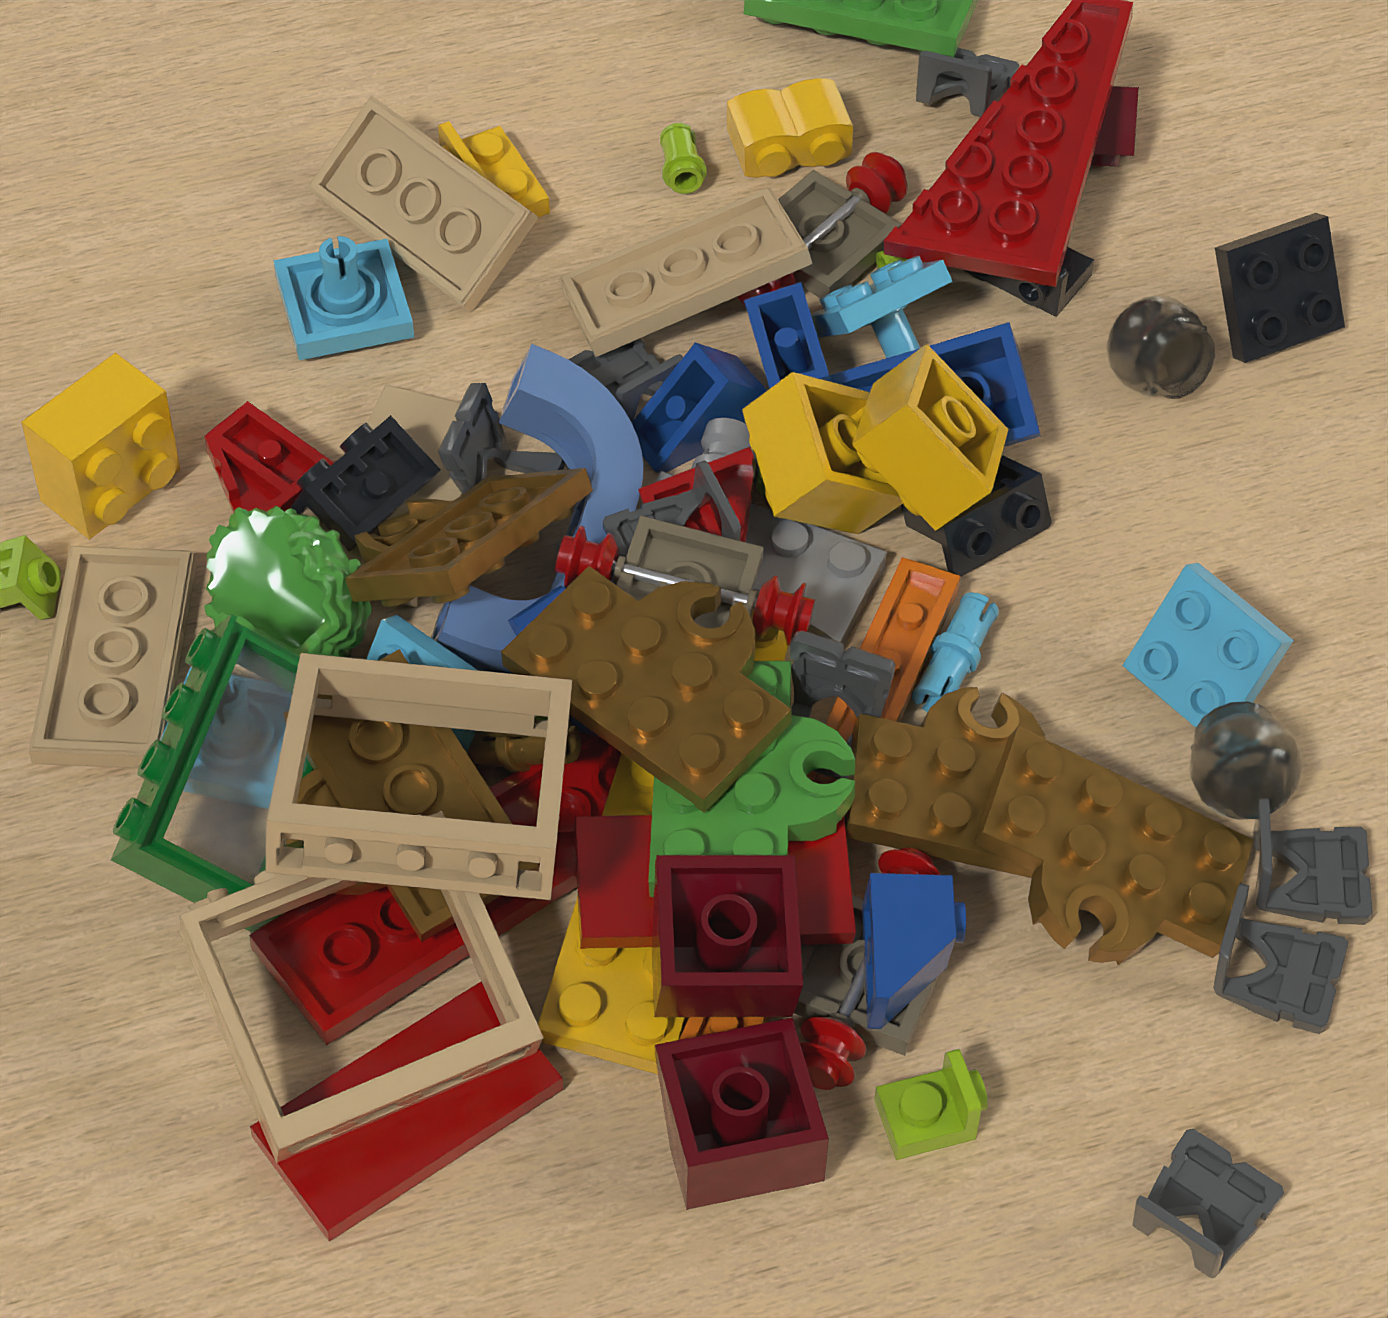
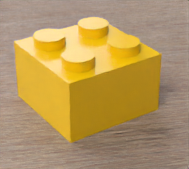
(930, 438)
(102, 445)
(807, 456)

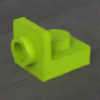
(28, 577)
(932, 1108)

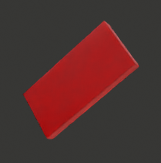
(615, 884)
(384, 1159)

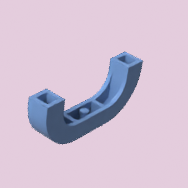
(588, 430)

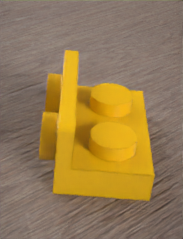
(499, 162)

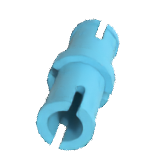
(956, 650)

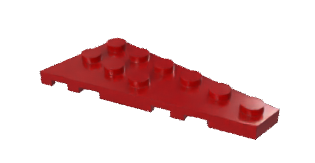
(1024, 164)

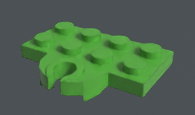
(905, 23)
(770, 799)

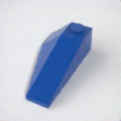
(986, 363)

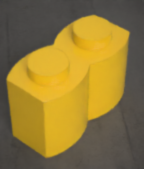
(789, 127)

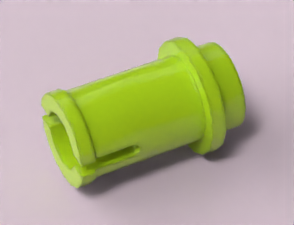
(682, 167)

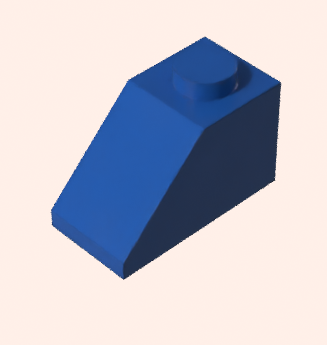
(786, 334)
(698, 390)
(906, 938)

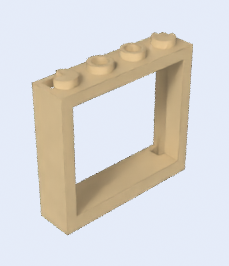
(407, 846)
(389, 1093)

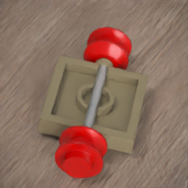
(840, 224)
(672, 554)
(836, 995)

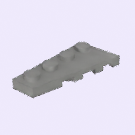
(834, 567)

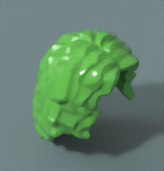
(285, 582)

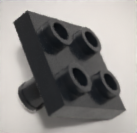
(1280, 287)

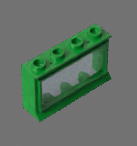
(213, 770)

